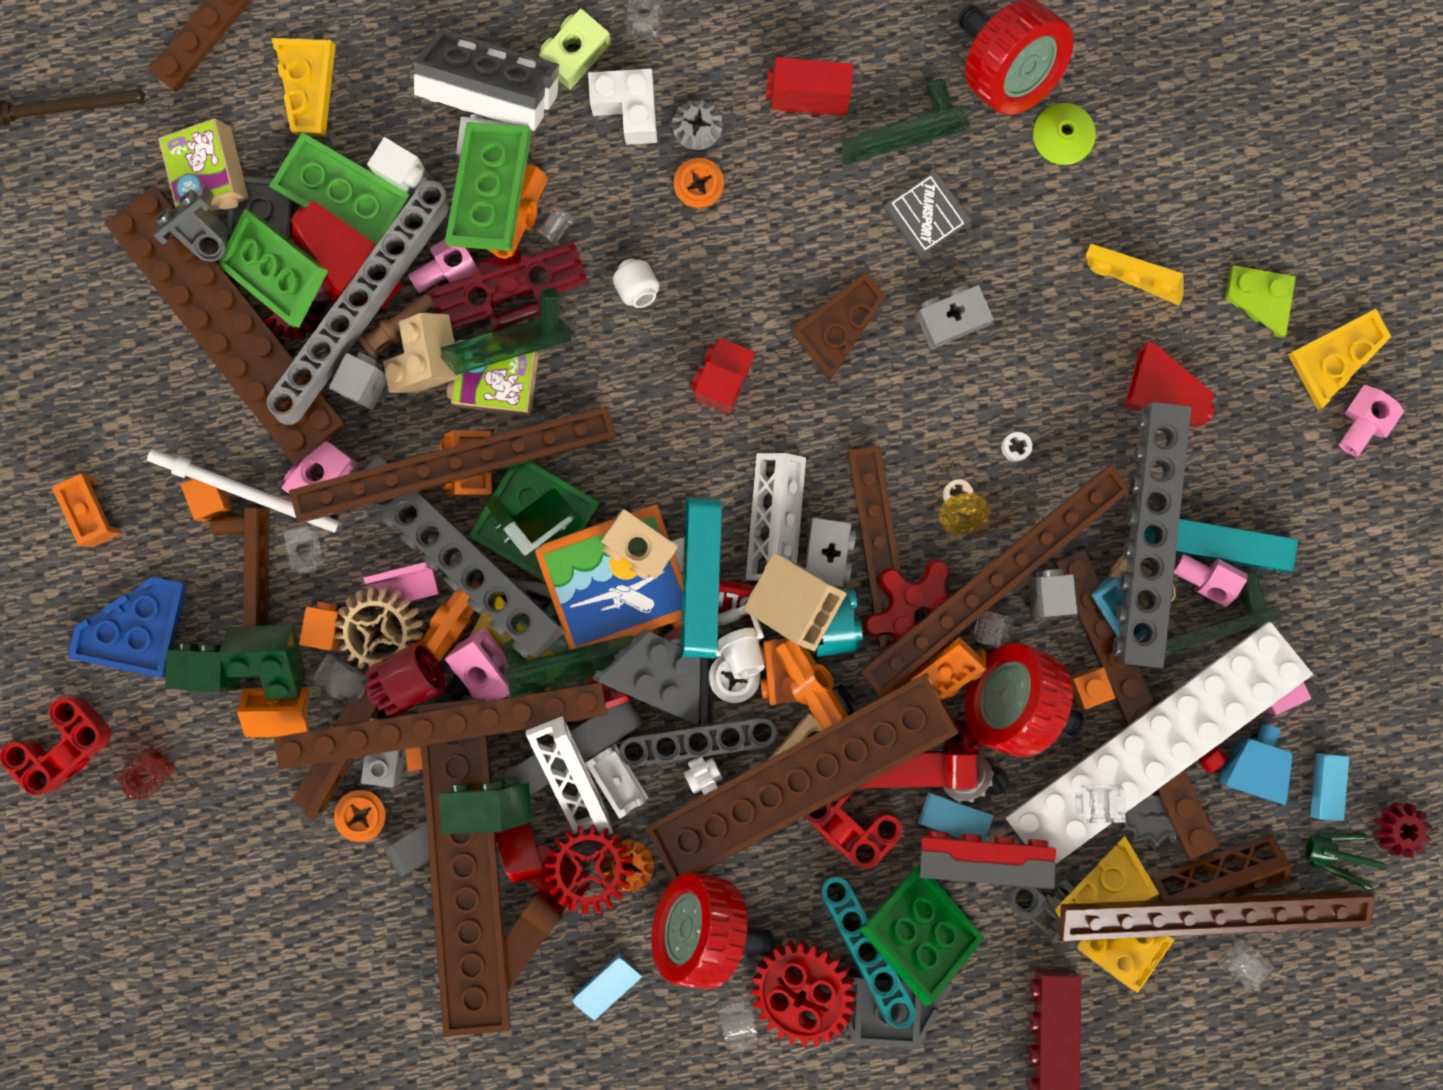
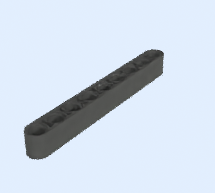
(590, 739)

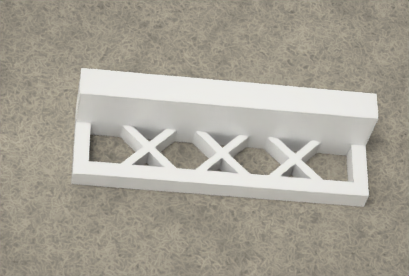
(784, 513)
(575, 773)

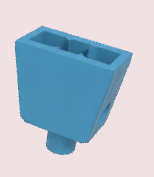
(1259, 766)

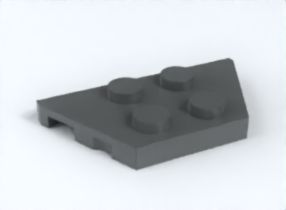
(656, 675)
(870, 1027)

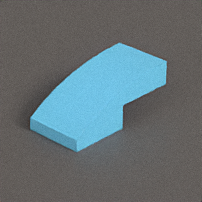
(954, 817)

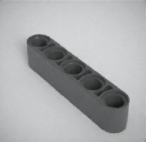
(684, 749)

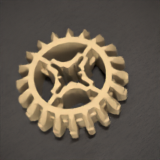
(367, 625)

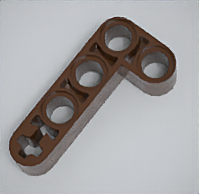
(529, 933)

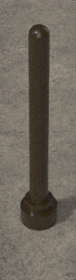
(10, 112)

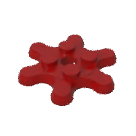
(906, 598)

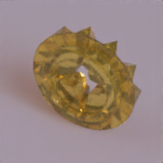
(966, 503)

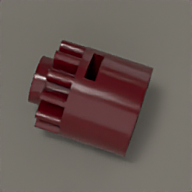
(404, 679)

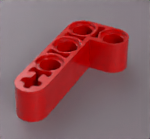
(932, 769)

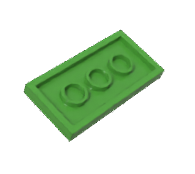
(488, 186)
(340, 187)
(272, 268)

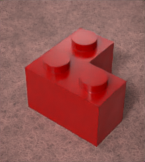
(722, 375)

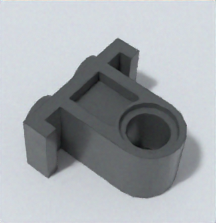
(192, 223)

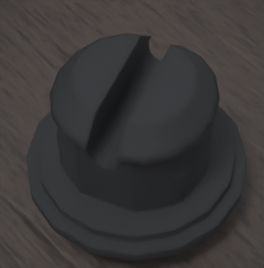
(458, 688)
(999, 781)

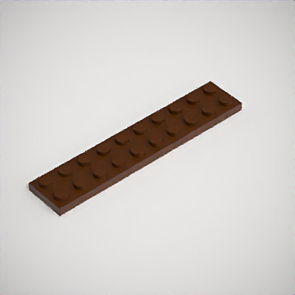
(222, 324)
(803, 778)
(465, 894)

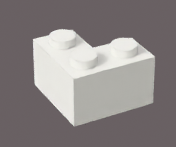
(626, 94)

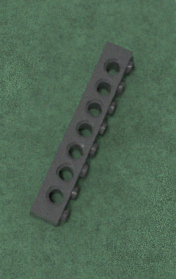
(1174, 423)
(542, 630)

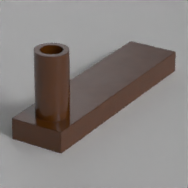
(255, 528)

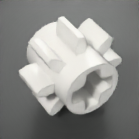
(703, 775)

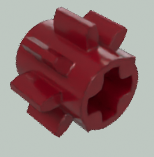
(964, 740)

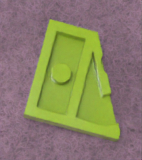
(1262, 295)

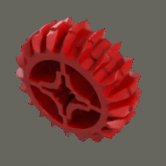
(578, 880)

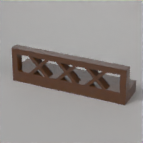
(326, 777)
(1232, 884)

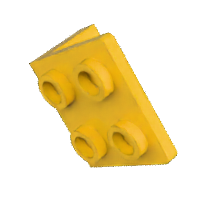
(1127, 958)

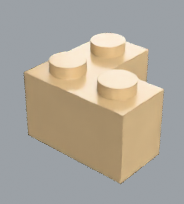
(421, 362)

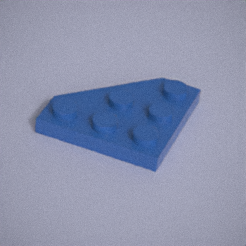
(133, 629)

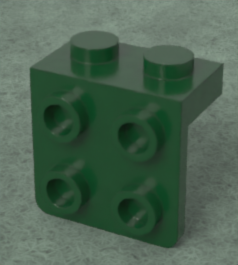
(533, 524)

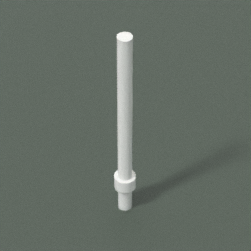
(182, 467)

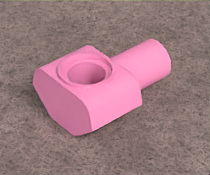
(438, 269)
(1365, 422)
(1216, 582)

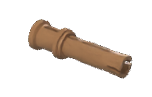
(389, 331)

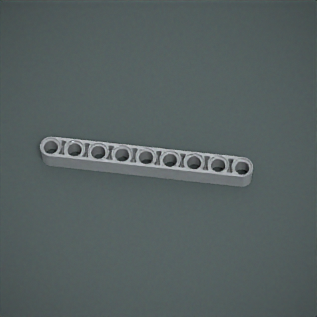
(359, 316)

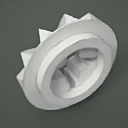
(720, 683)

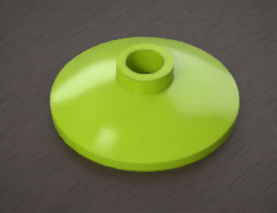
(1056, 145)

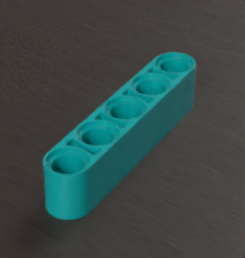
(1233, 545)
(701, 577)
(868, 970)

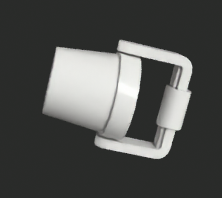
(741, 646)

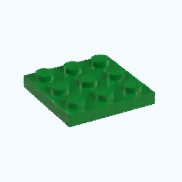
(517, 491)
(922, 935)

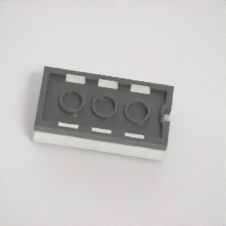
(486, 79)

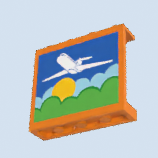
(603, 597)

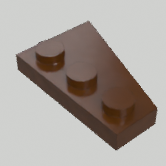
(838, 324)

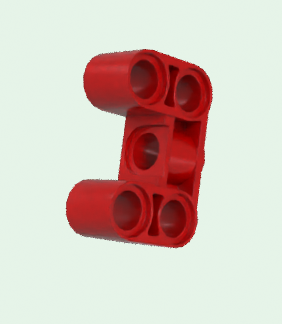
(66, 757)
(847, 835)

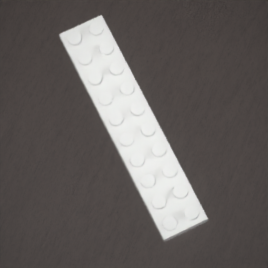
(1167, 737)

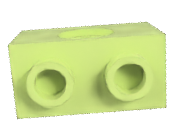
(582, 31)

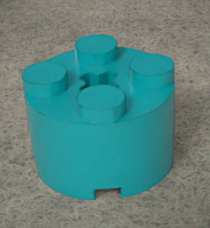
(843, 632)

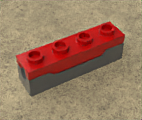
(988, 861)

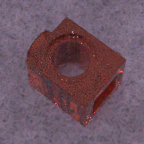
(159, 771)

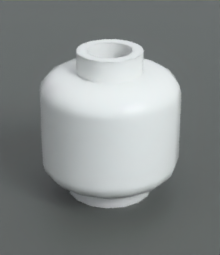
(636, 283)

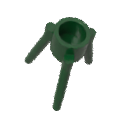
(1322, 851)

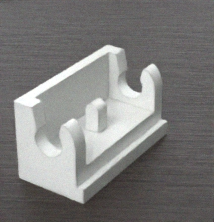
(616, 781)

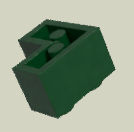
(267, 653)
(198, 669)
(491, 808)

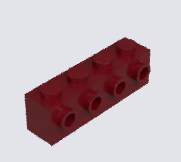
(1055, 1030)

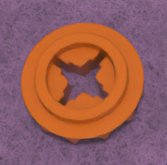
(703, 170)
(345, 813)
(642, 859)

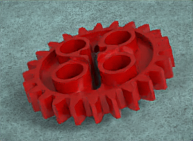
(816, 970)

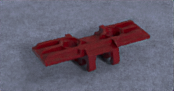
(505, 279)

